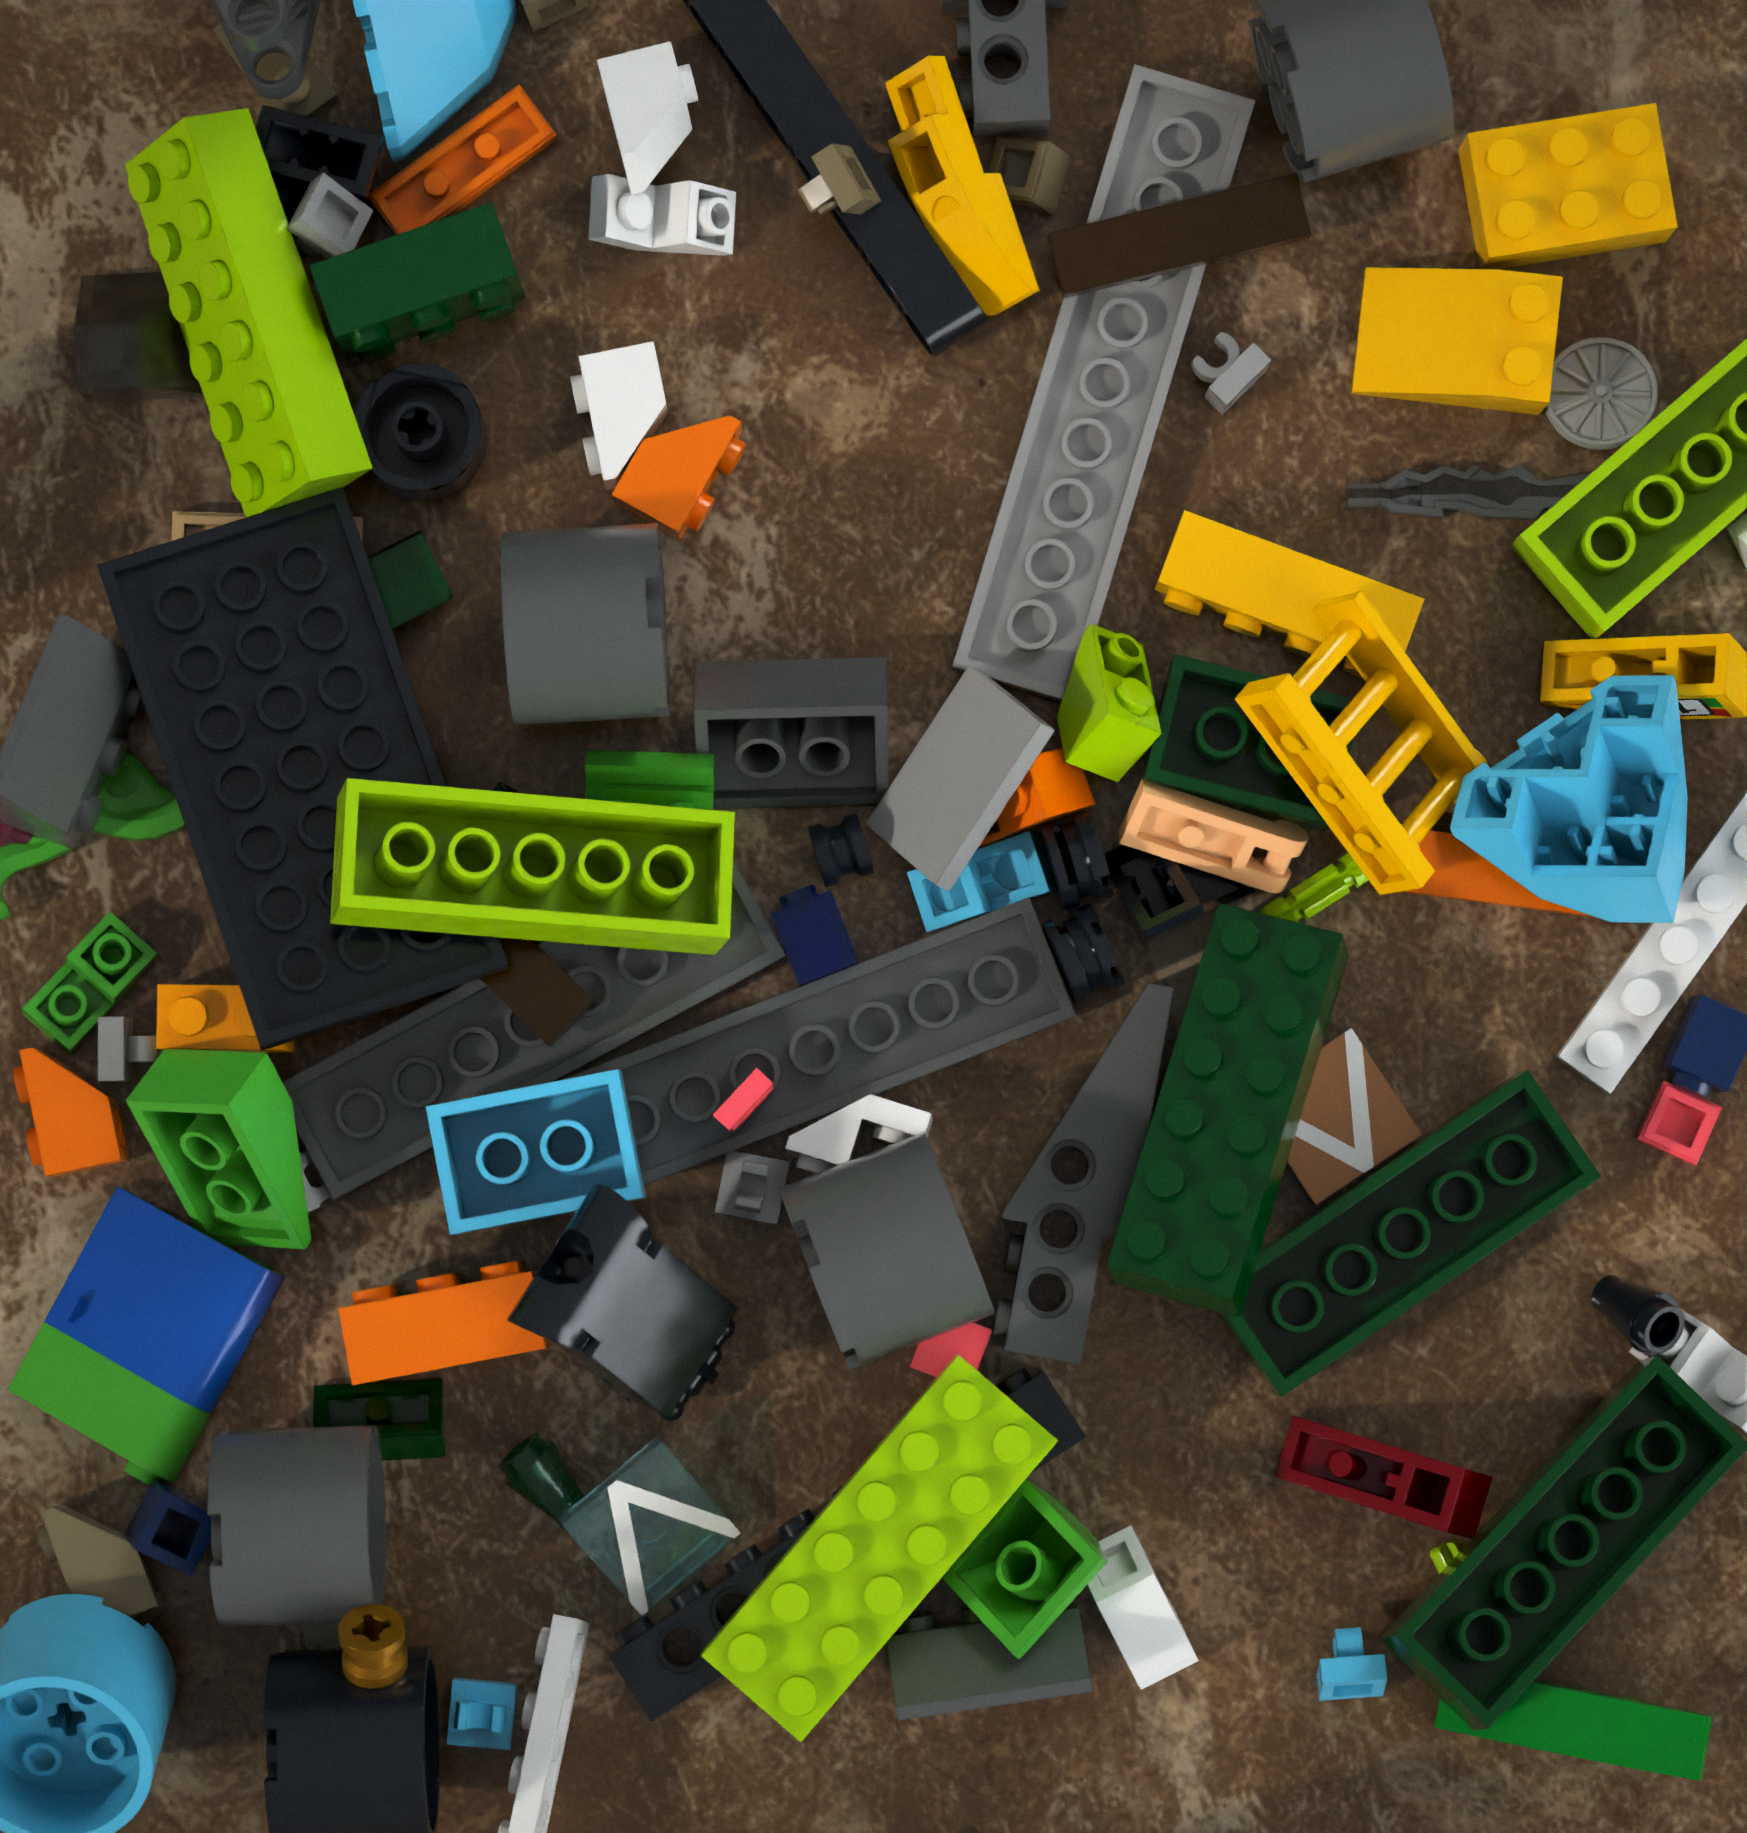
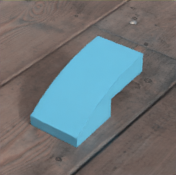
(990, 881)

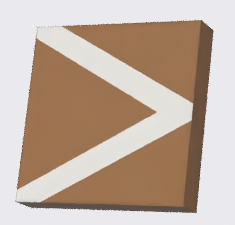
(1347, 1120)

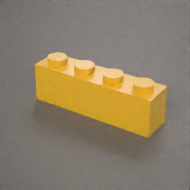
(1269, 586)

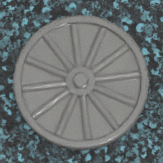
(1601, 393)

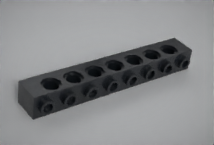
(664, 1683)

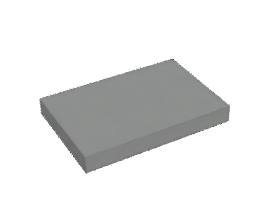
(959, 777)

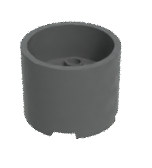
(1351, 80)
(585, 624)
(886, 1251)
(296, 1524)

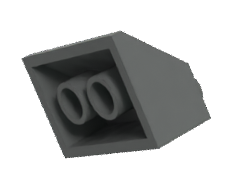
(794, 731)
(67, 735)
(968, 1667)

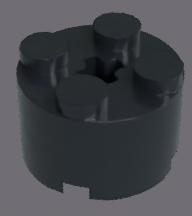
(399, 403)

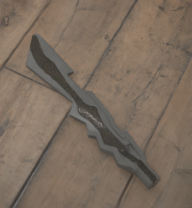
(1473, 492)

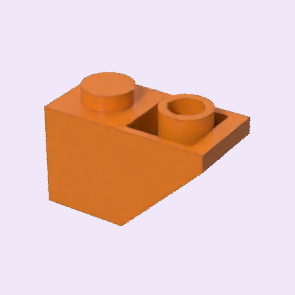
(675, 472)
(1044, 795)
(73, 1118)

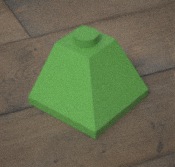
(1025, 1567)

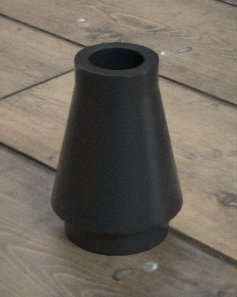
(1642, 1315)

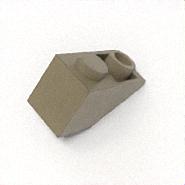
(99, 1561)

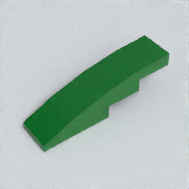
(1598, 1729)

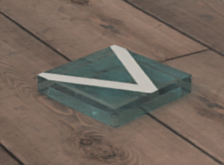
(649, 1525)

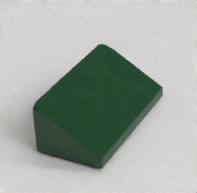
(408, 579)
(405, 1414)

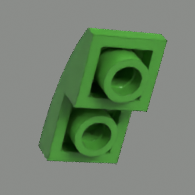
(89, 983)

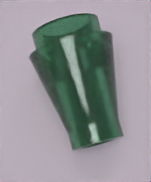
(541, 1476)

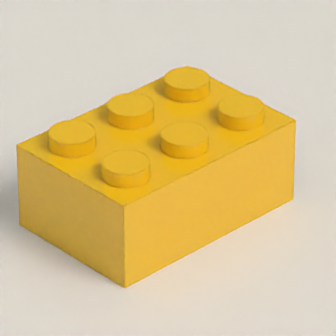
(1567, 187)

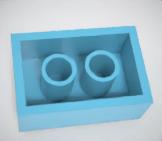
(533, 1151)

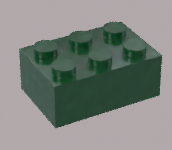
(418, 284)
(1217, 751)

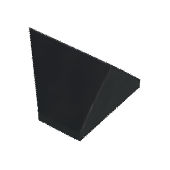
(305, 147)
(1164, 893)

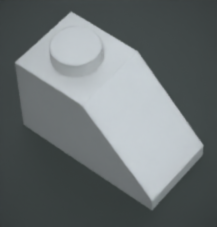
(647, 108)

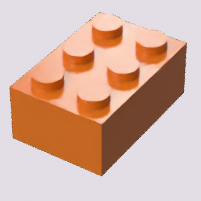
(437, 1326)

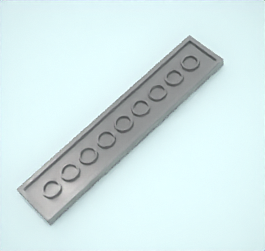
(1098, 400)

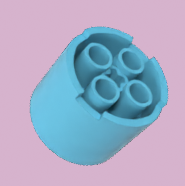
(79, 1715)

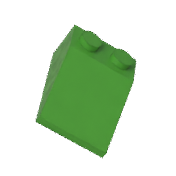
(227, 1144)

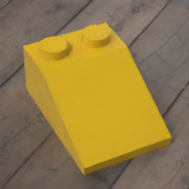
(1458, 337)

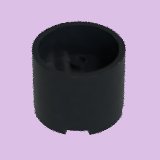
(349, 1752)

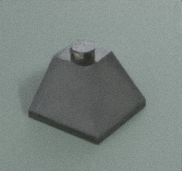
(130, 341)

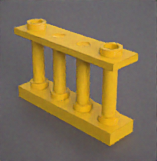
(1319, 755)

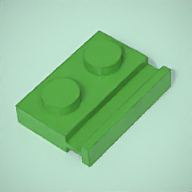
(651, 778)

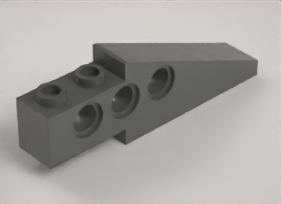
(1011, 104)
(1109, 1128)

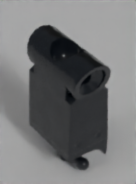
(627, 1307)

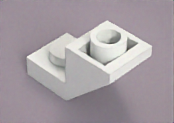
(662, 218)
(838, 1135)
(1710, 1369)
(1139, 1611)

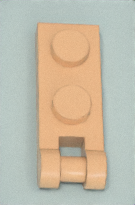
(1211, 837)

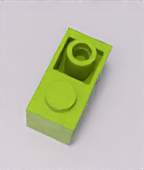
(1108, 705)

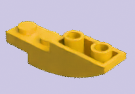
(954, 197)

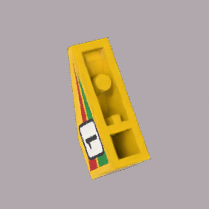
(1706, 668)

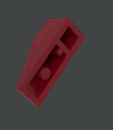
(1383, 1477)

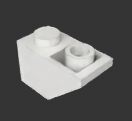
(624, 402)

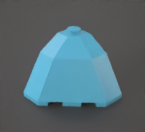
(430, 61)
(1590, 805)

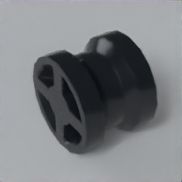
(841, 850)

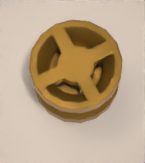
(373, 1646)

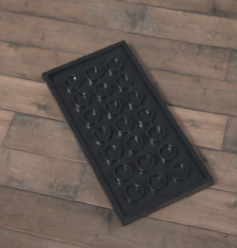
(264, 695)

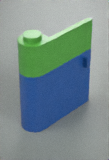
(146, 1335)

